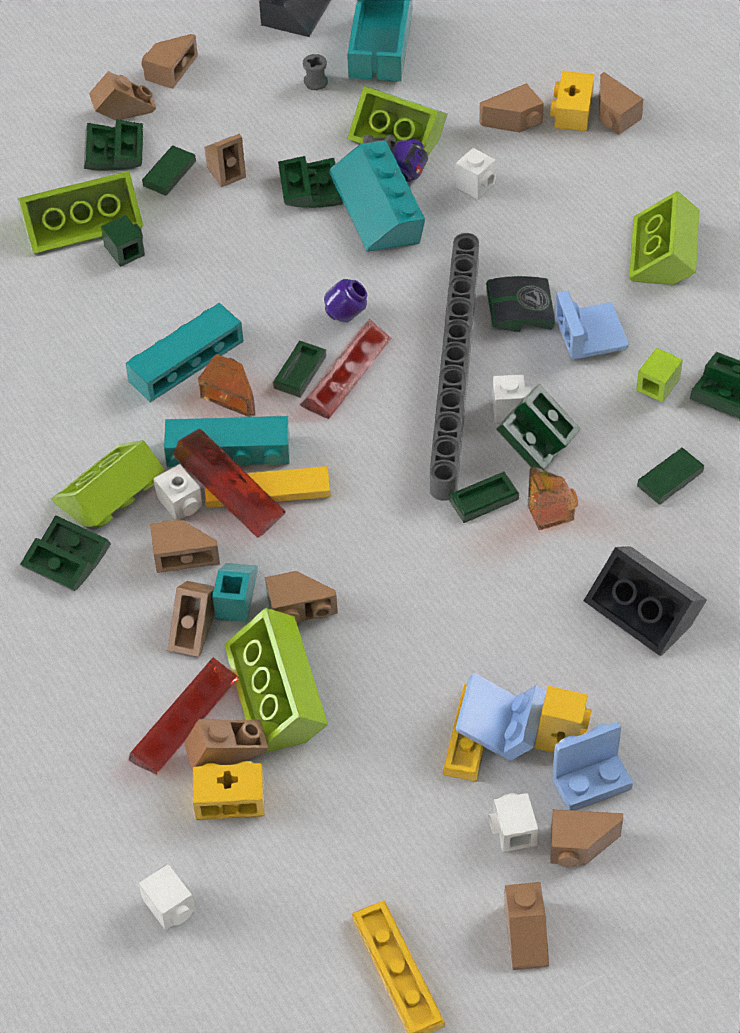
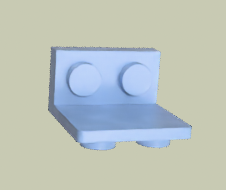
(589, 329)
(500, 719)
(589, 767)

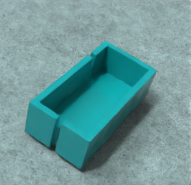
(379, 39)

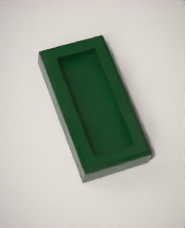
(169, 170)
(299, 369)
(670, 475)
(483, 497)

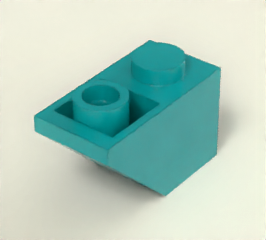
(234, 591)

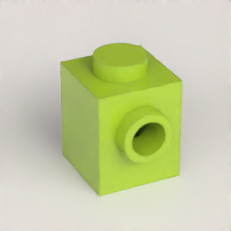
(659, 374)

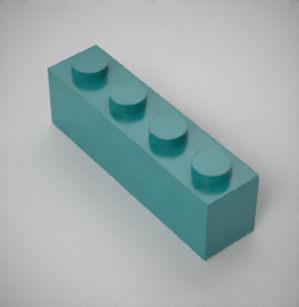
(184, 352)
(241, 438)

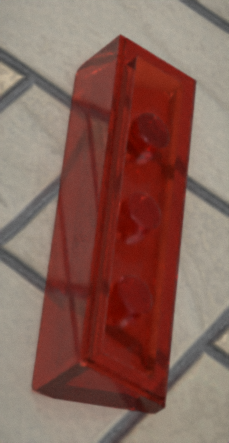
(346, 370)
(228, 482)
(180, 718)

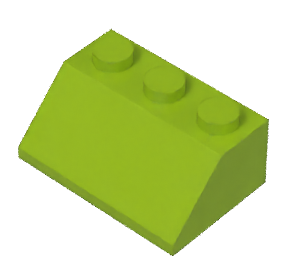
(387, 114)
(665, 241)
(109, 484)

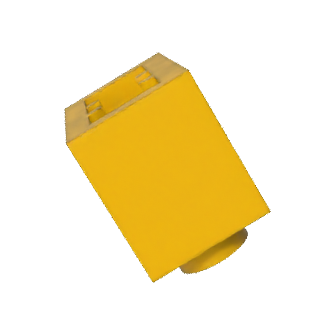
(573, 100)
(561, 716)
(243, 798)

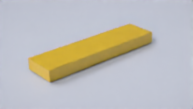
(287, 485)
(397, 969)

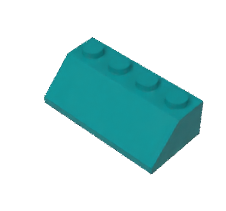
(378, 197)

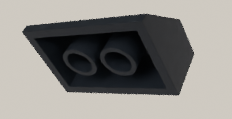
(292, 15)
(644, 599)

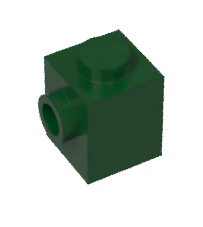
(123, 240)

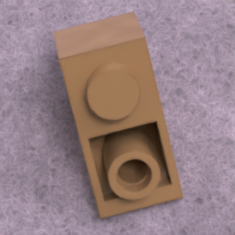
(120, 98)
(300, 596)
(225, 741)

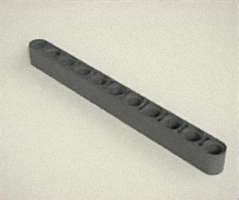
(454, 367)

